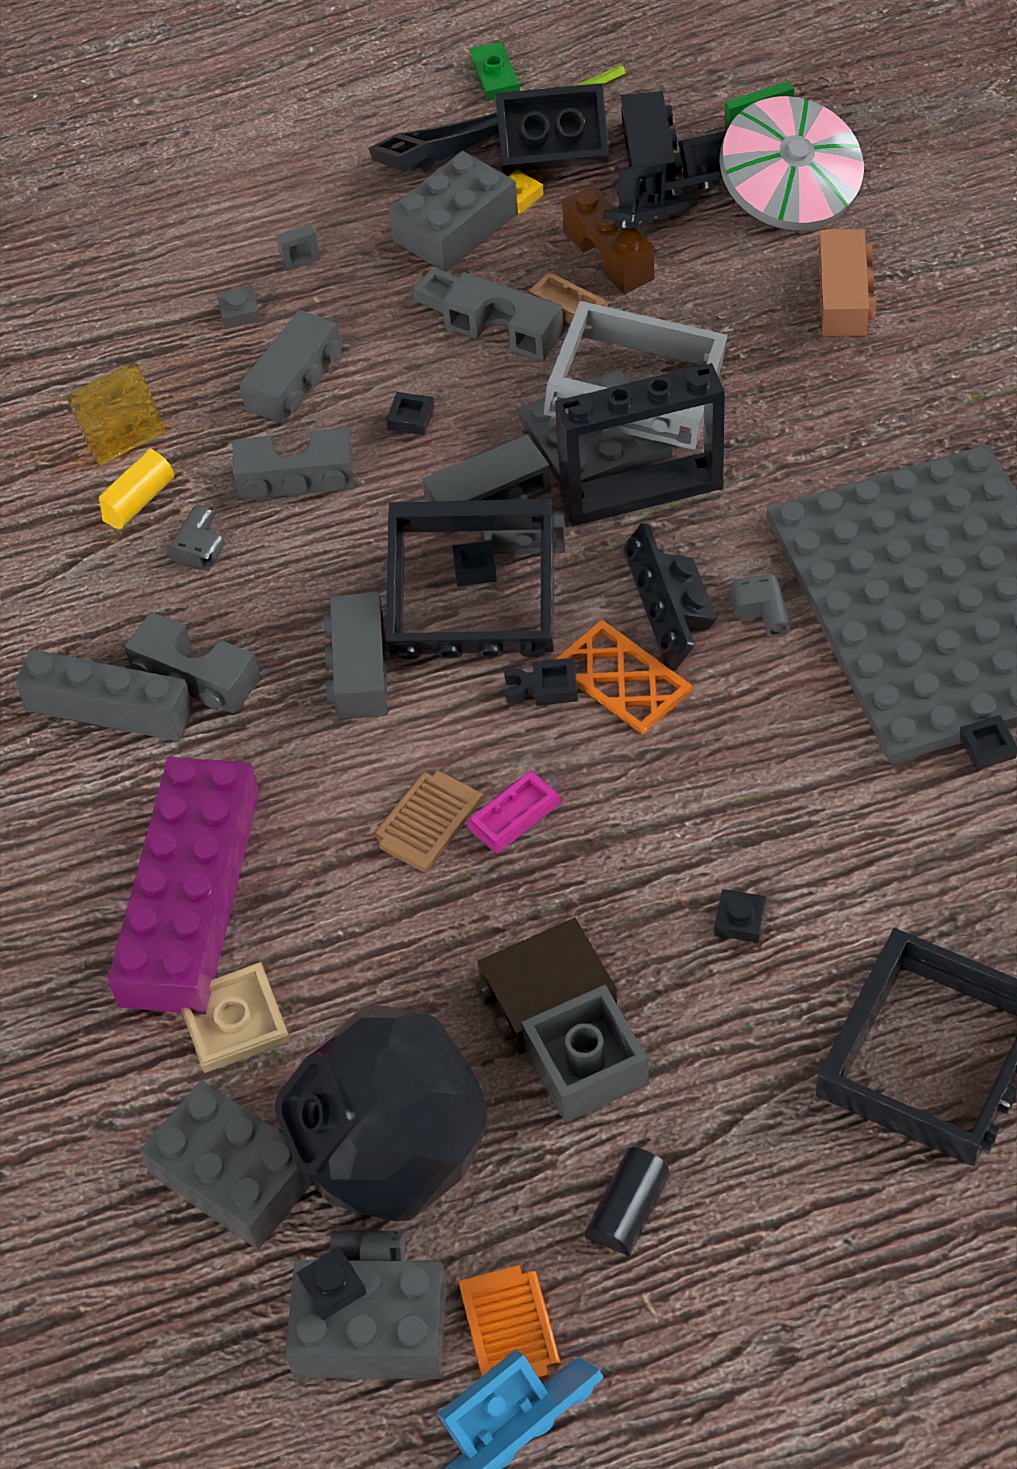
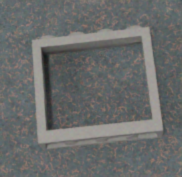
(646, 335)

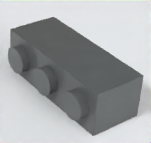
(291, 366)
(493, 475)
(356, 656)

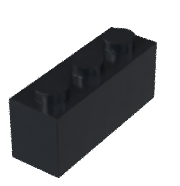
(648, 133)

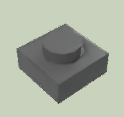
(298, 247)
(434, 288)
(238, 307)

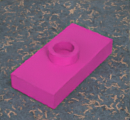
(513, 812)

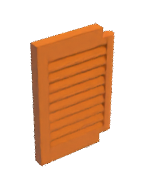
(506, 1315)

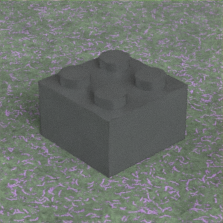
(585, 1053)

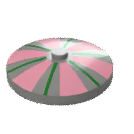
(791, 163)

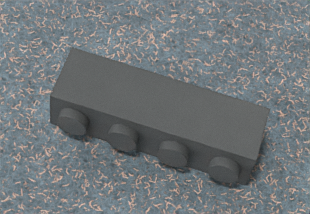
(105, 695)

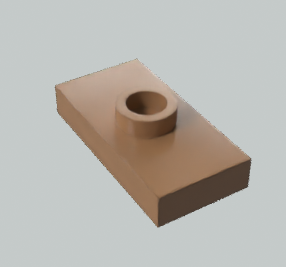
(564, 293)

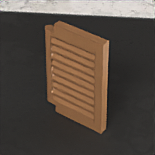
(427, 819)

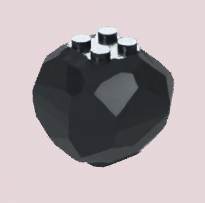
(383, 1113)

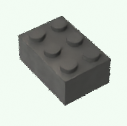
(453, 211)
(226, 1164)
(382, 1335)

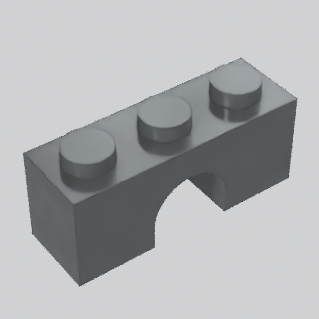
(479, 303)
(321, 468)
(217, 679)

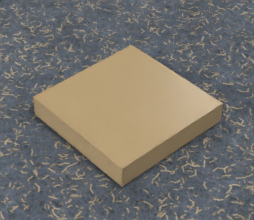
(238, 1019)

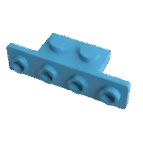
(511, 1408)

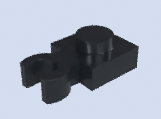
(549, 682)

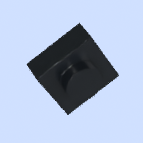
(410, 413)
(474, 563)
(988, 742)
(740, 916)
(331, 1283)

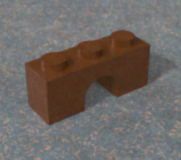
(624, 251)

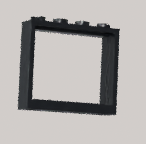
(649, 484)
(468, 516)
(952, 971)

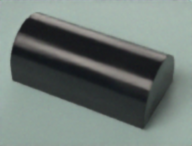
(628, 1200)

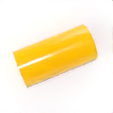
(135, 489)

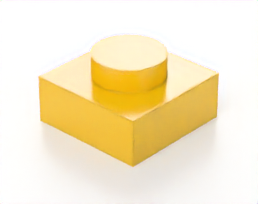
(527, 190)

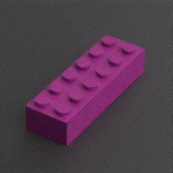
(184, 886)

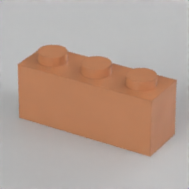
(845, 282)

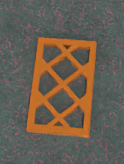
(626, 648)

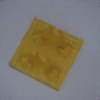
(116, 413)

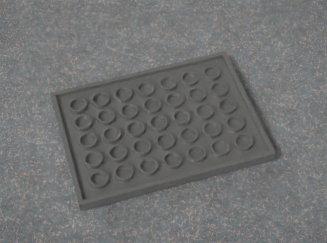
(915, 593)

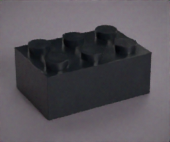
(552, 128)

